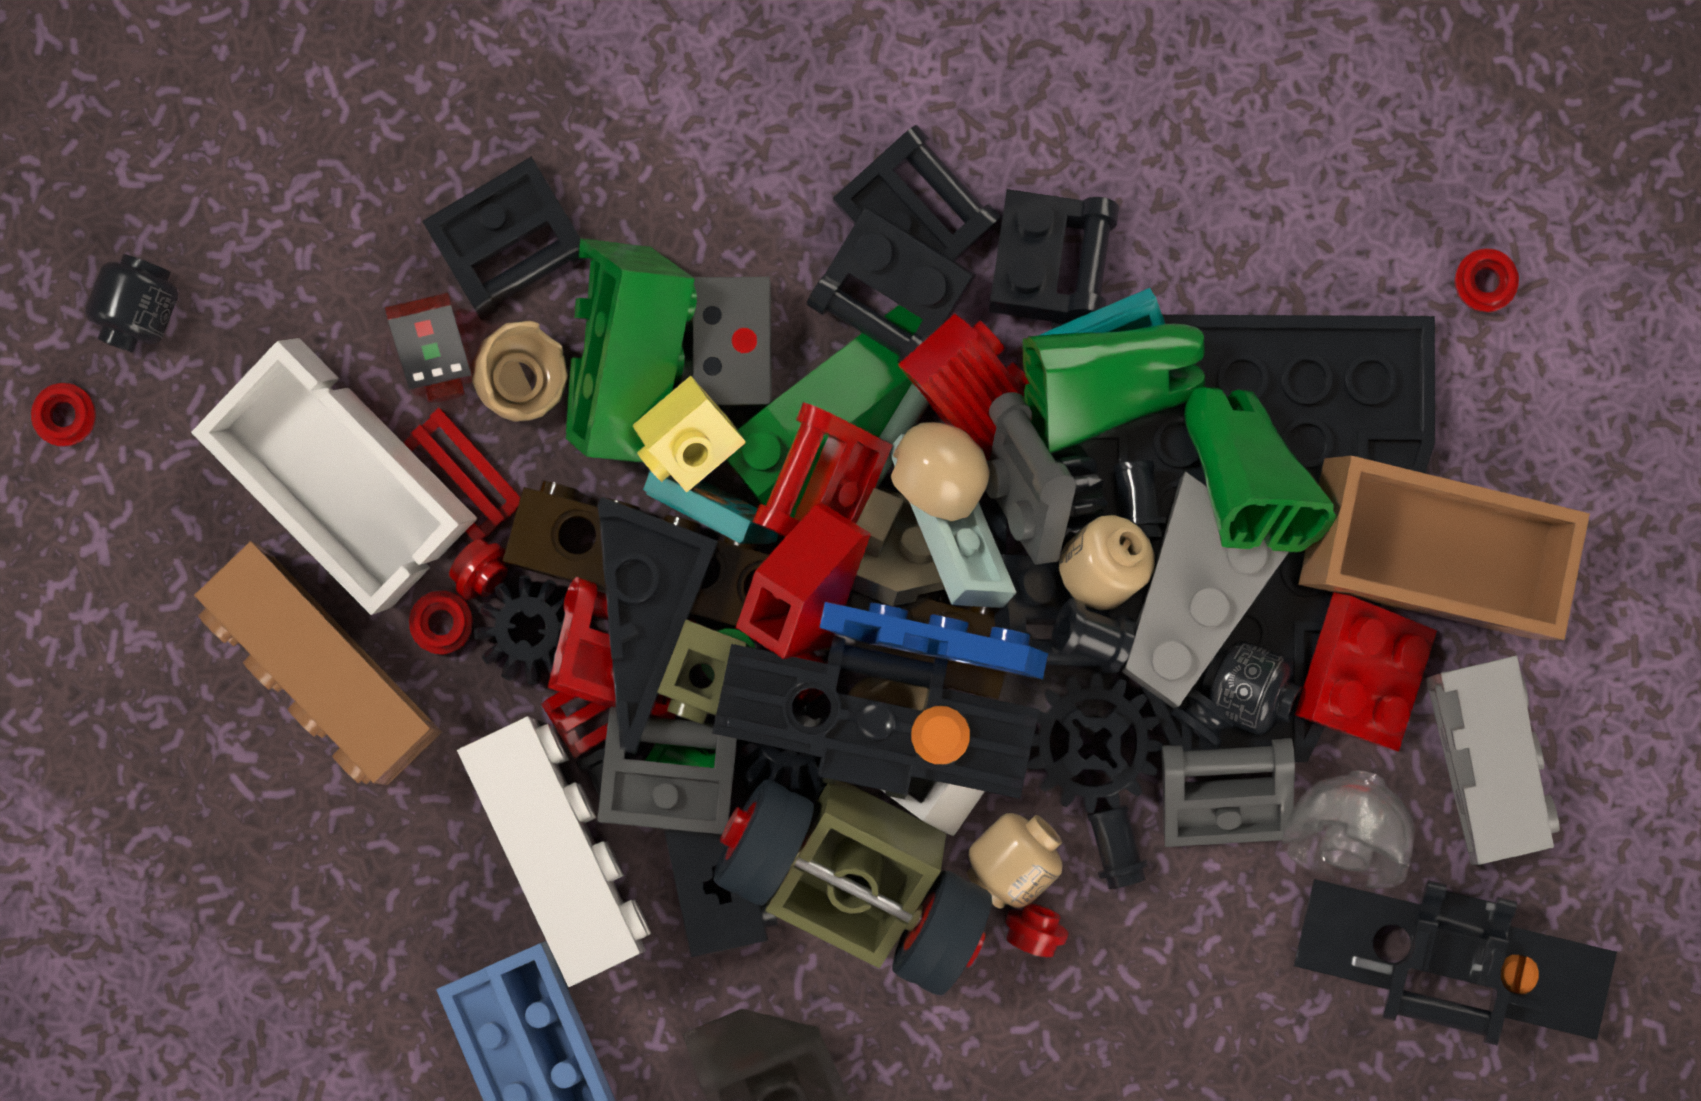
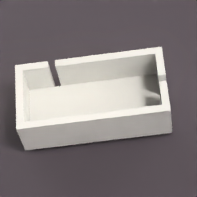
(334, 475)
(553, 850)

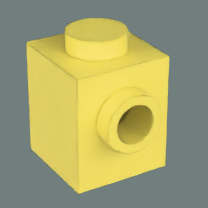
(686, 435)

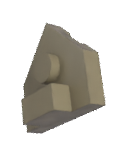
(897, 556)

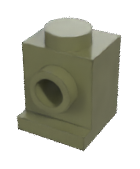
(695, 647)

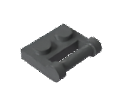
(1027, 481)
(665, 792)
(1227, 808)

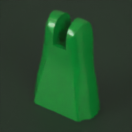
(1107, 378)
(1252, 475)

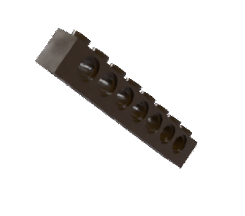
(538, 547)

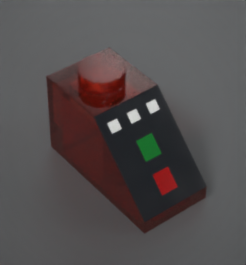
(432, 346)

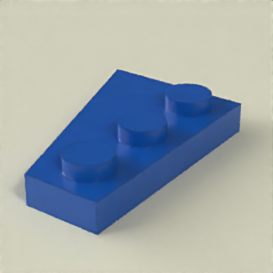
(941, 638)

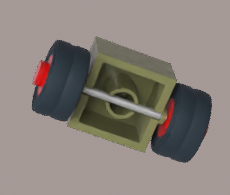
(856, 879)

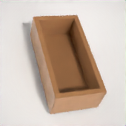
(1447, 549)
(317, 663)

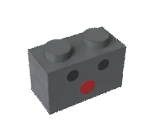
(732, 341)

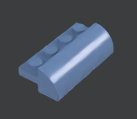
(524, 1032)

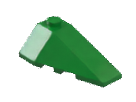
(854, 384)

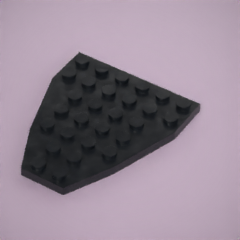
(1330, 393)

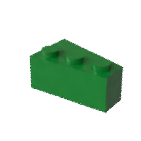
(630, 345)

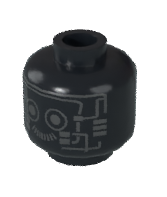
(131, 303)
(1252, 686)

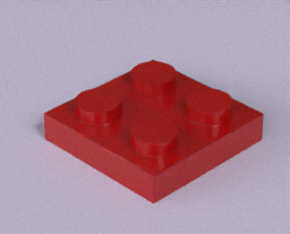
(1365, 672)

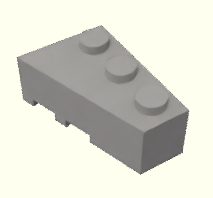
(1193, 597)
(1493, 760)

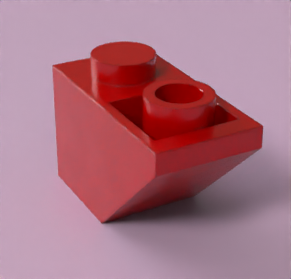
(795, 581)

